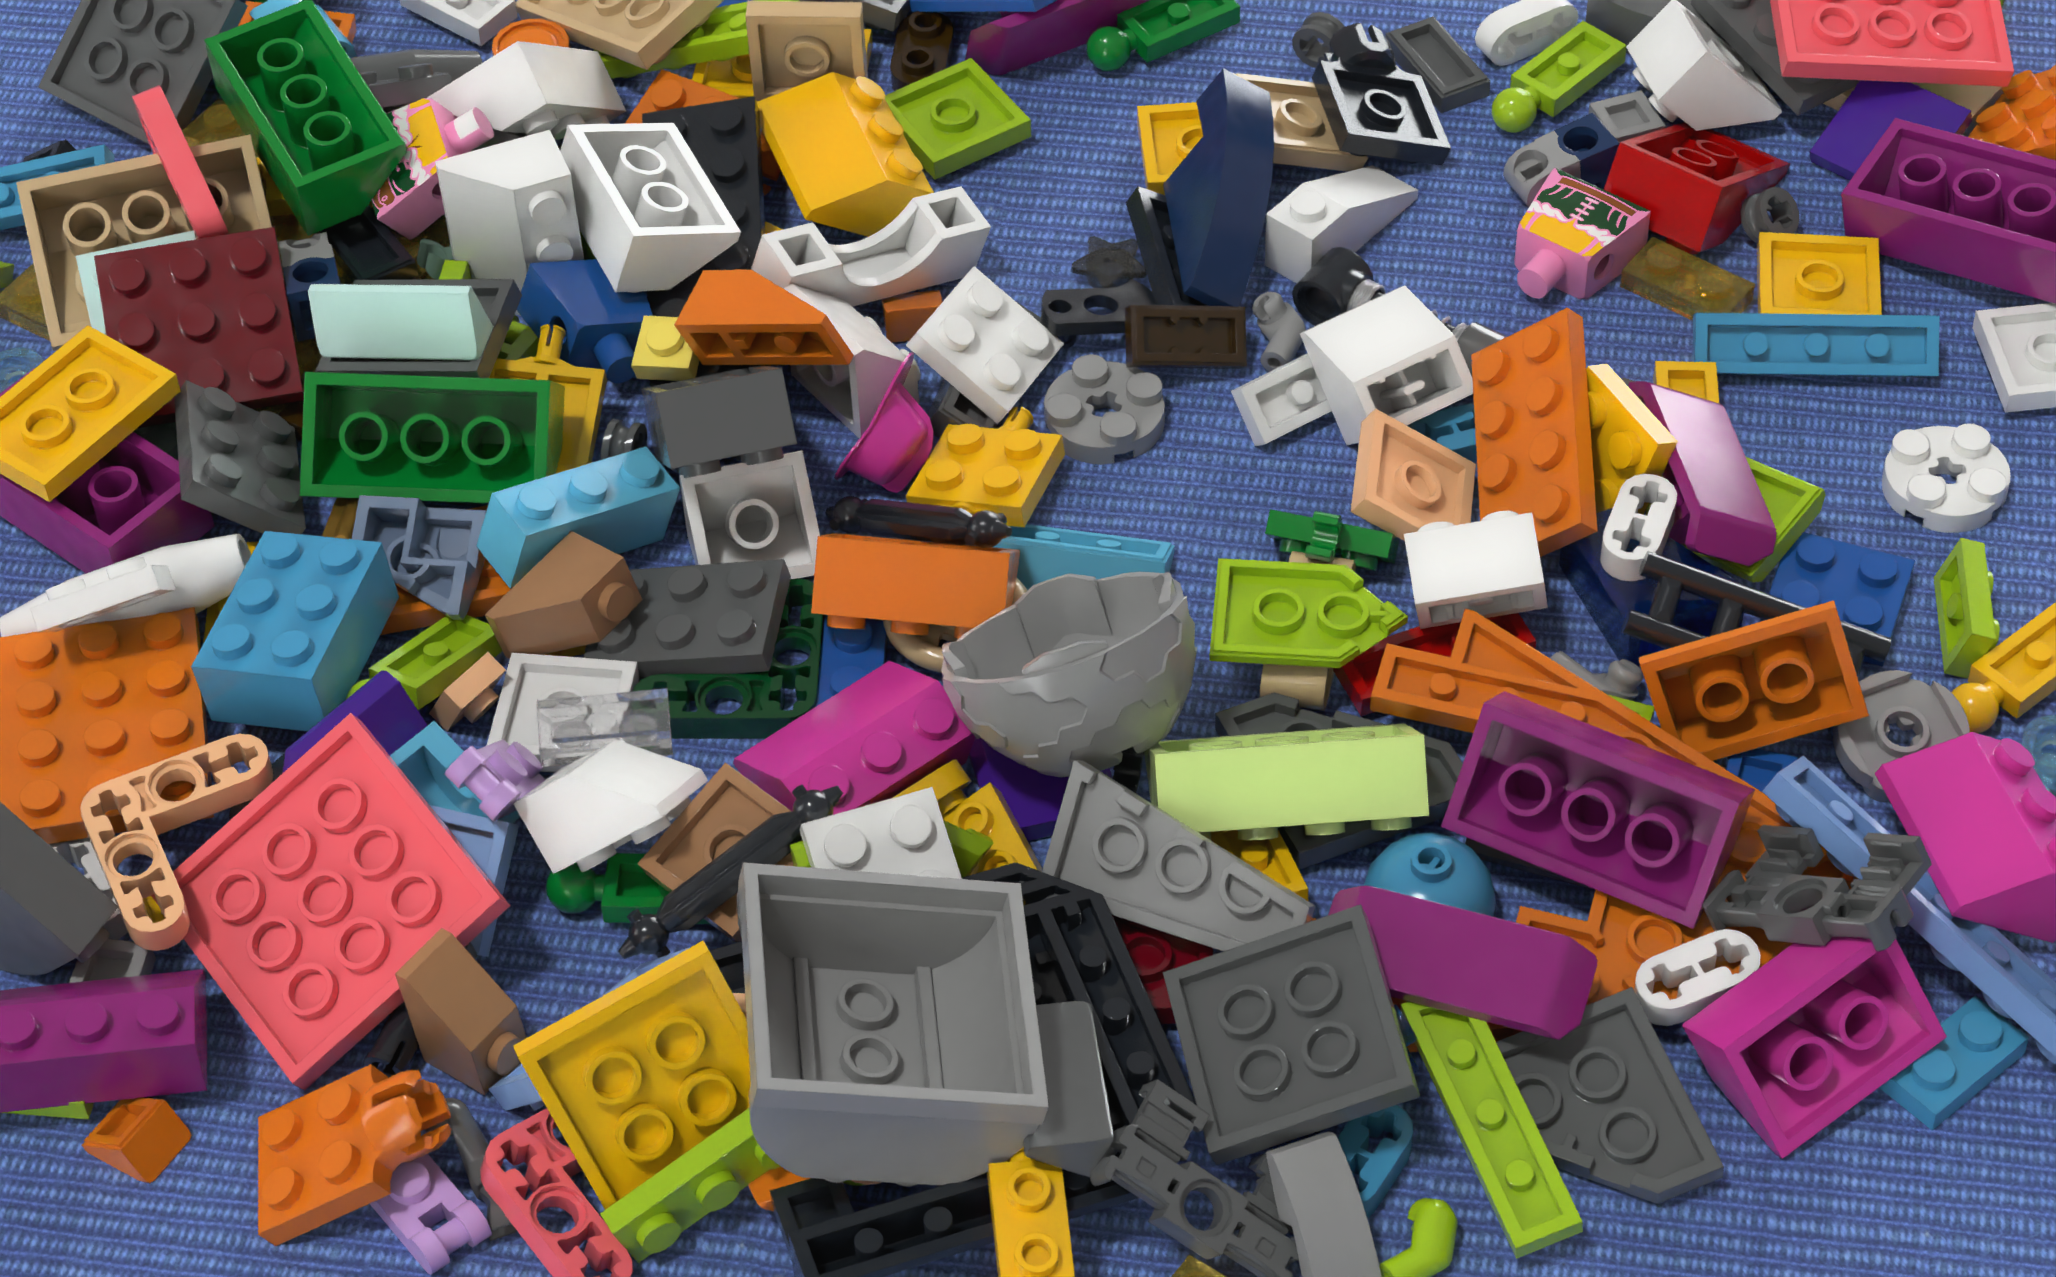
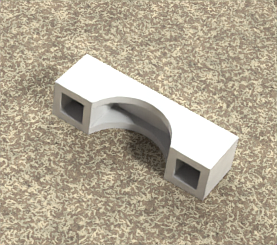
(924, 246)

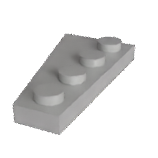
(1162, 869)

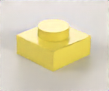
(663, 352)

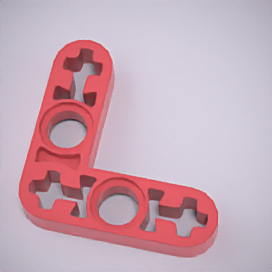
(179, 163)
(549, 1179)

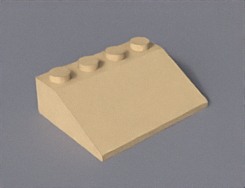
(124, 206)

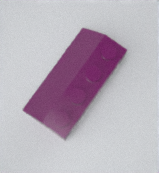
(1958, 207)
(1596, 808)
(103, 1040)

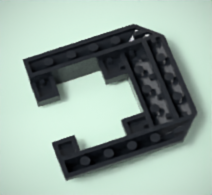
(1072, 958)

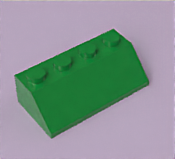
(306, 113)
(427, 435)

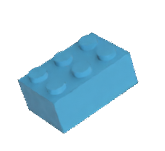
(295, 630)

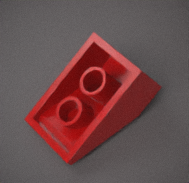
(1691, 182)

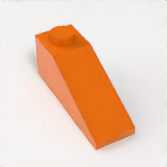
(752, 321)

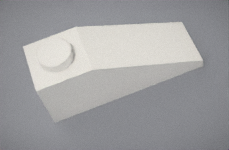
(1331, 214)

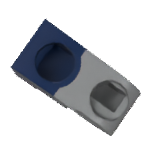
(1579, 148)
(305, 264)

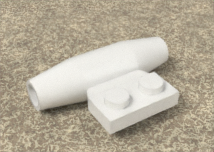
(139, 586)

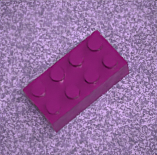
(112, 510)

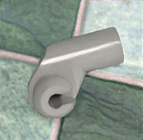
(1280, 326)
(1619, 681)

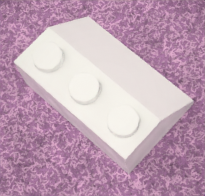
(536, 90)
(644, 204)
(510, 207)

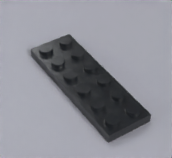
(728, 149)

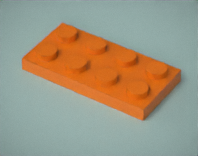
(1537, 429)

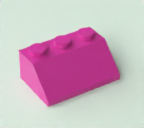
(864, 739)
(1983, 829)
(1814, 1035)

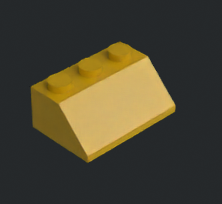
(842, 152)

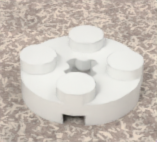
(1955, 451)

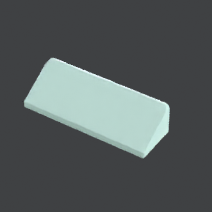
(398, 321)

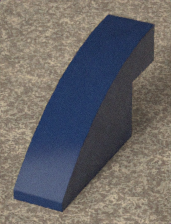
(1223, 191)

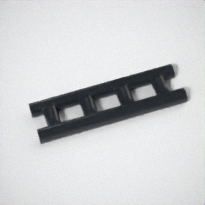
(1733, 600)

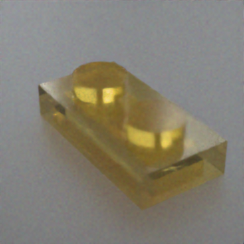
(1684, 282)

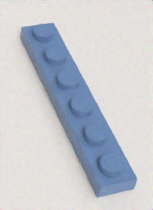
(1985, 956)

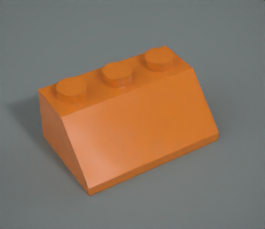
(910, 583)
(1756, 683)

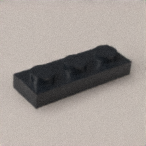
(1156, 244)

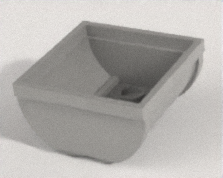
(888, 1023)

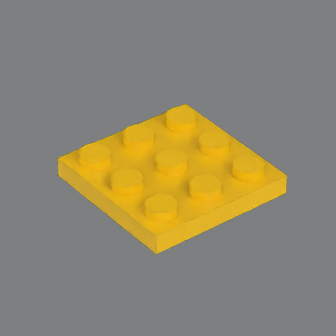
(644, 1071)

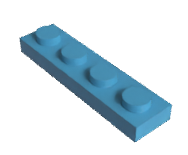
(1818, 344)

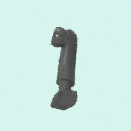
(472, 1148)

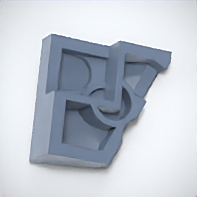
(426, 548)

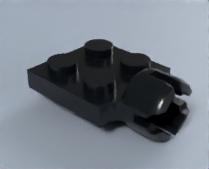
(1375, 103)

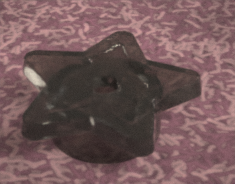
(1102, 253)

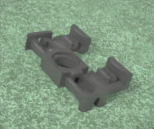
(1778, 894)
(1151, 1173)

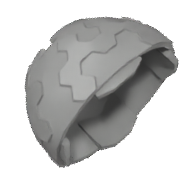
(1076, 670)

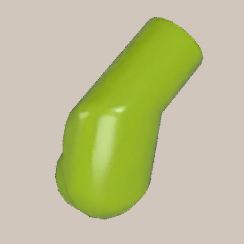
(1431, 1241)

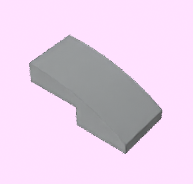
(1323, 1207)

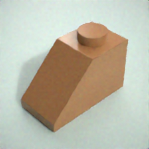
(565, 600)
(460, 1014)

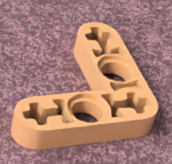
(148, 815)

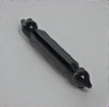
(918, 521)
(720, 877)

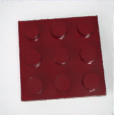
(208, 314)

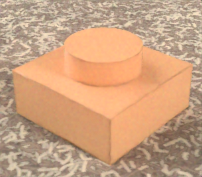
(469, 694)

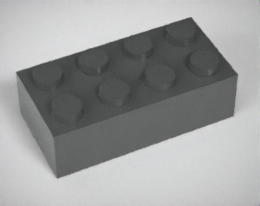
(720, 417)

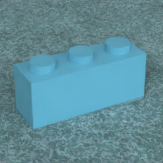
(610, 501)

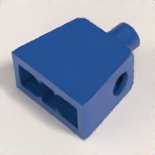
(597, 320)

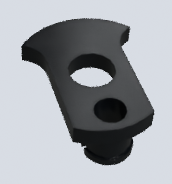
(1077, 320)

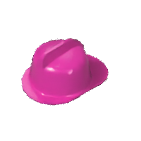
(895, 441)

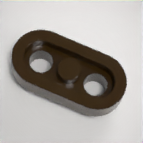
(921, 48)

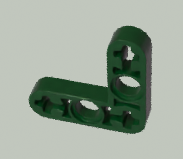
(759, 694)

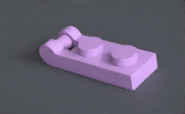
(497, 775)
(421, 1199)

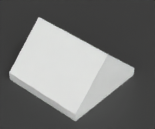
(753, 514)

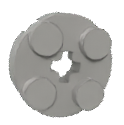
(1105, 384)
(1910, 704)

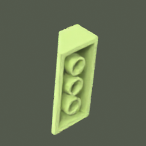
(1292, 780)

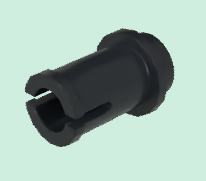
(395, 1044)

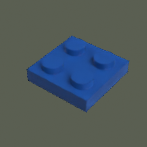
(1861, 581)

